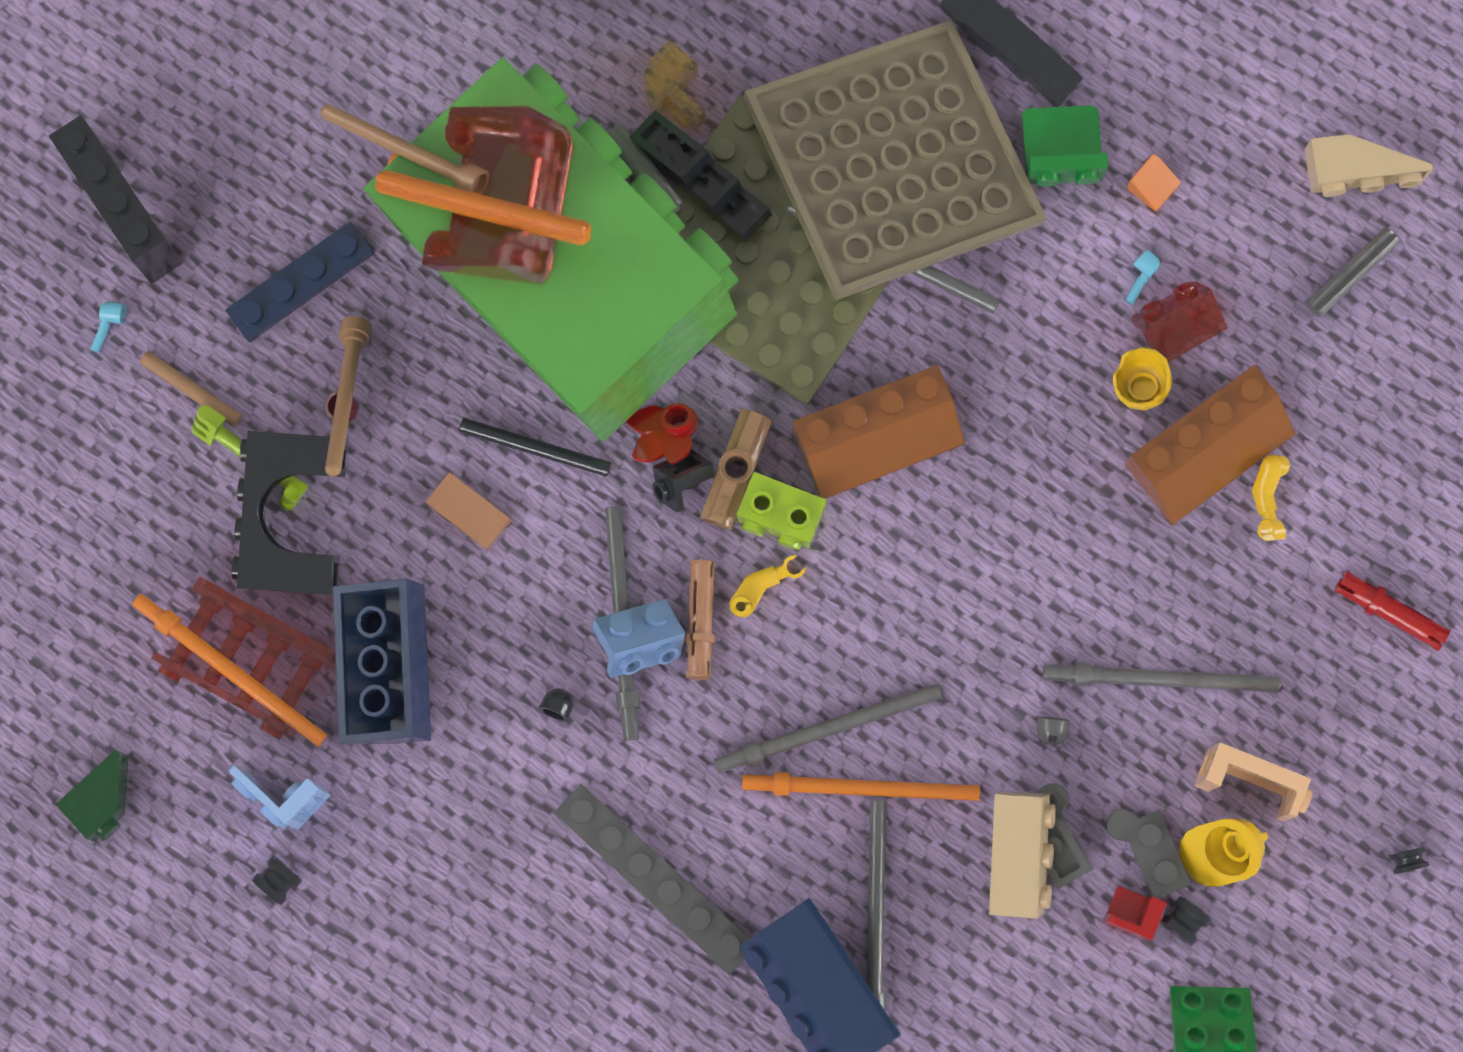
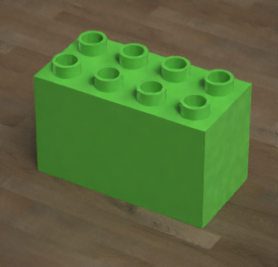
(612, 311)

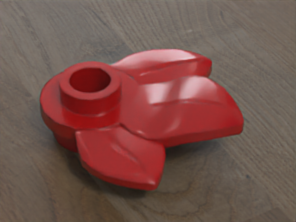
(661, 435)

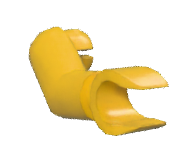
(1263, 492)
(755, 584)

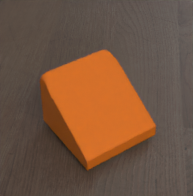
(1153, 183)

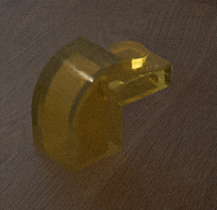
(664, 84)

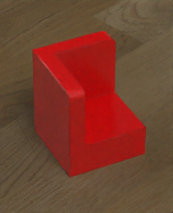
(1135, 913)

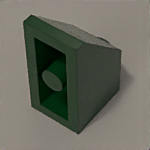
(98, 799)

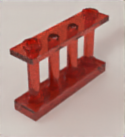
(245, 620)

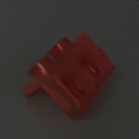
(1181, 320)

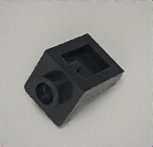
(673, 479)

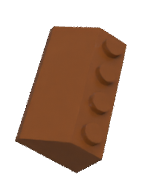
(878, 432)
(1212, 445)

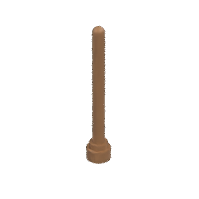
(464, 177)
(354, 335)

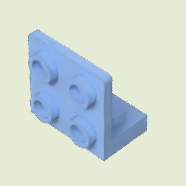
(300, 799)

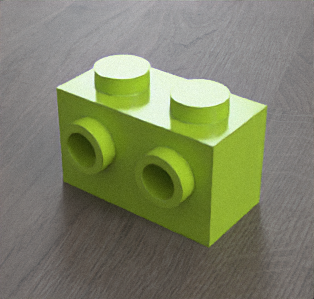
(780, 511)

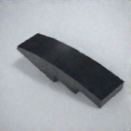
(1015, 46)
(700, 175)

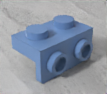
(640, 637)

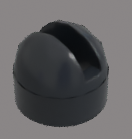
(557, 704)

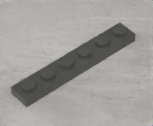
(653, 878)

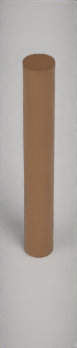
(189, 387)

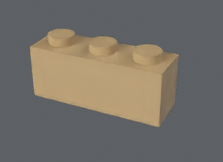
(1021, 854)

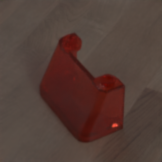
(526, 166)

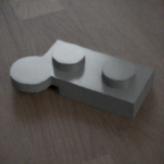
(1152, 850)
(1069, 857)

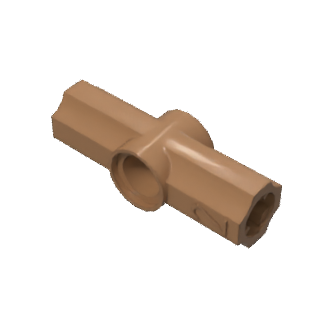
(745, 447)

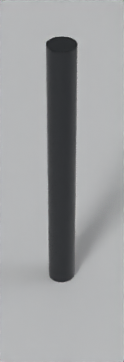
(535, 447)

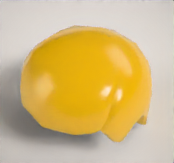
(1142, 379)

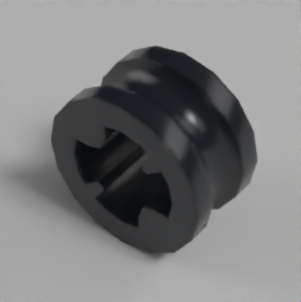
(1409, 860)

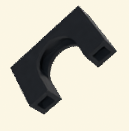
(115, 199)
(261, 559)

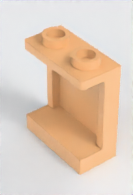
(1227, 760)

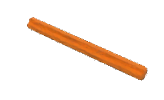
(484, 207)

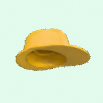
(1222, 851)

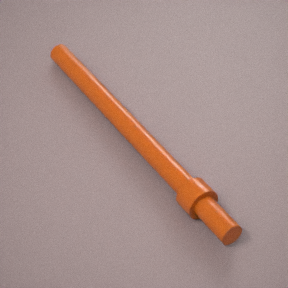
(170, 624)
(782, 783)

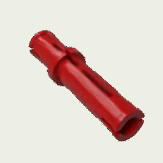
(1377, 602)

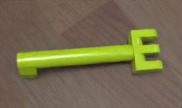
(209, 427)

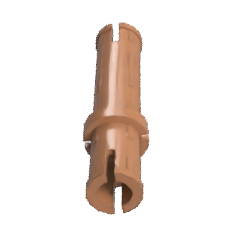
(700, 620)

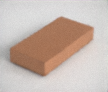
(468, 511)

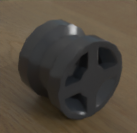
(276, 880)
(1185, 920)

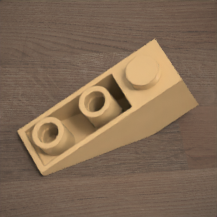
(1352, 162)

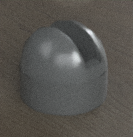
(1052, 726)

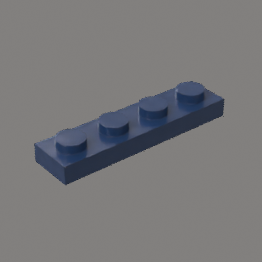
(299, 281)

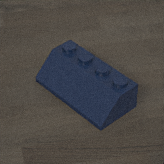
(381, 662)
(817, 984)

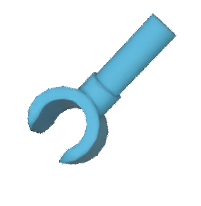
(1148, 265)
(109, 313)

